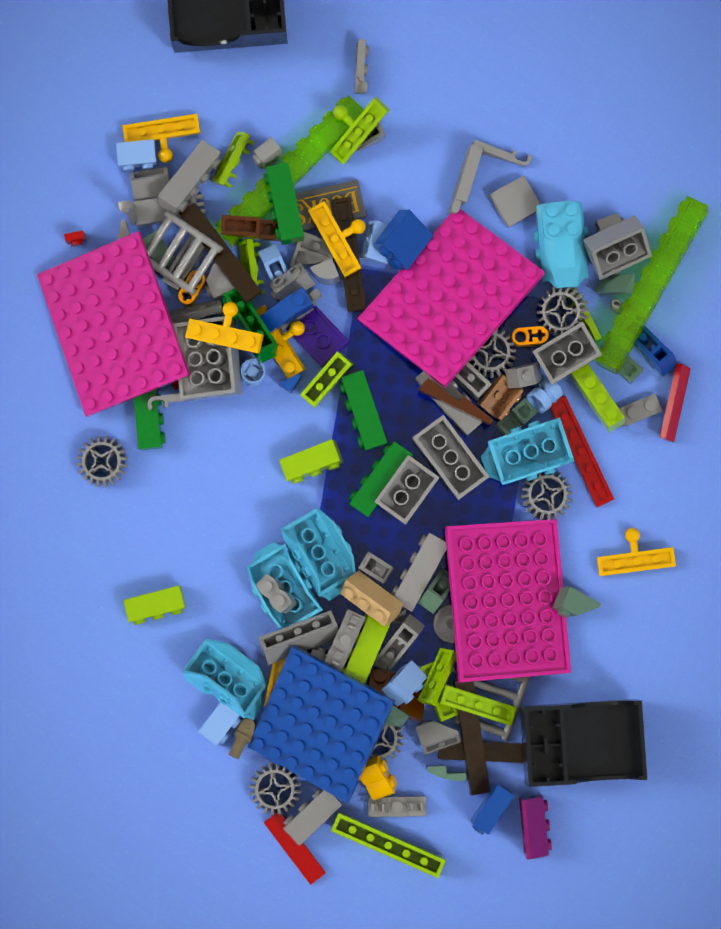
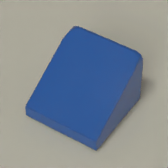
(291, 383)

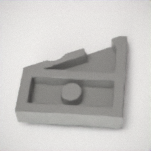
(311, 251)

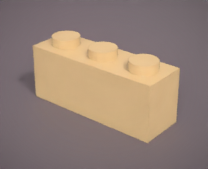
(371, 598)

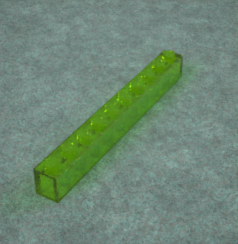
(301, 161)
(652, 284)

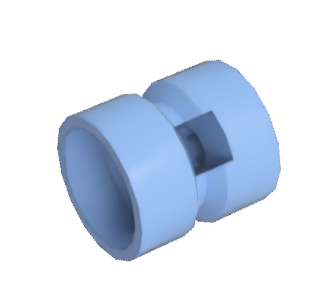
(252, 372)
(544, 395)

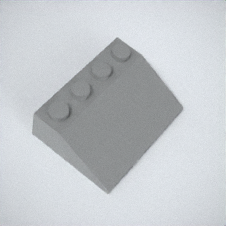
(211, 366)

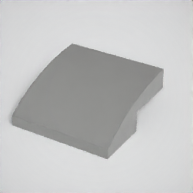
(515, 201)

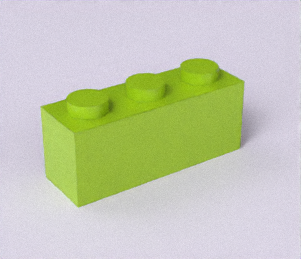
(327, 379)
(311, 461)
(155, 605)

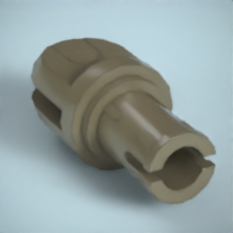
(243, 736)

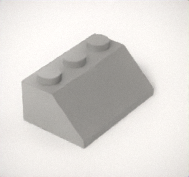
(617, 247)
(567, 353)
(406, 490)

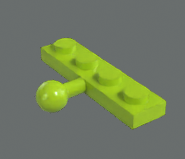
(358, 129)

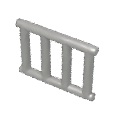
(199, 238)
(517, 697)

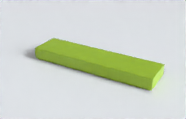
(477, 705)

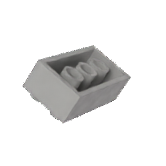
(450, 457)

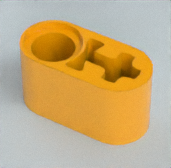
(199, 288)
(534, 340)

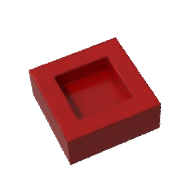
(75, 238)

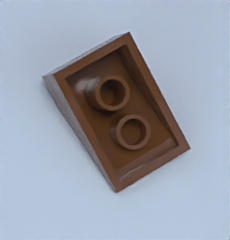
(413, 709)

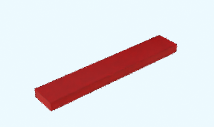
(582, 453)

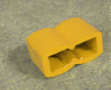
(378, 779)

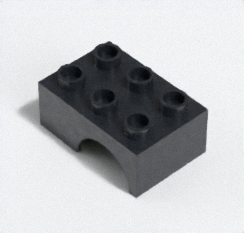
(226, 24)
(583, 742)

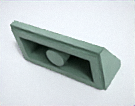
(616, 285)

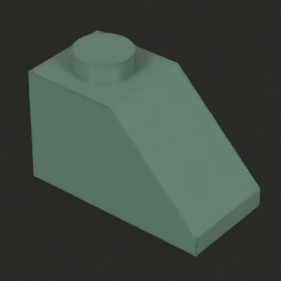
(436, 591)
(573, 602)

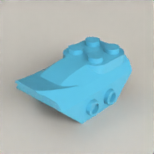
(561, 243)
(527, 452)
(320, 551)
(279, 562)
(228, 676)

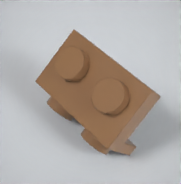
(500, 398)

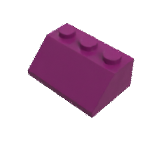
(534, 826)

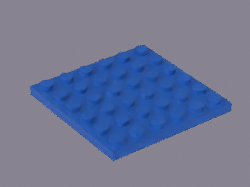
(321, 723)

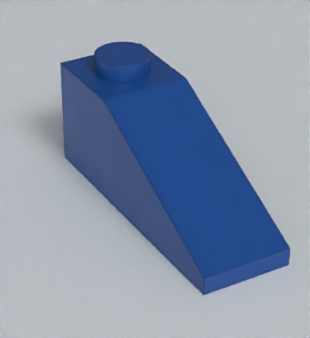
(287, 310)
(655, 352)

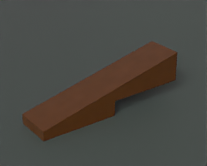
(249, 227)
(464, 405)

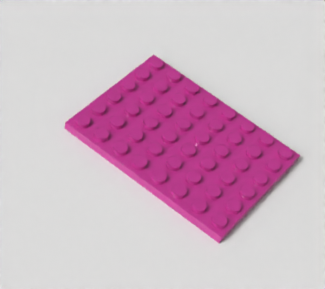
(451, 297)
(113, 324)
(504, 600)

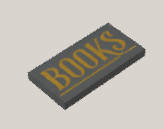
(311, 198)

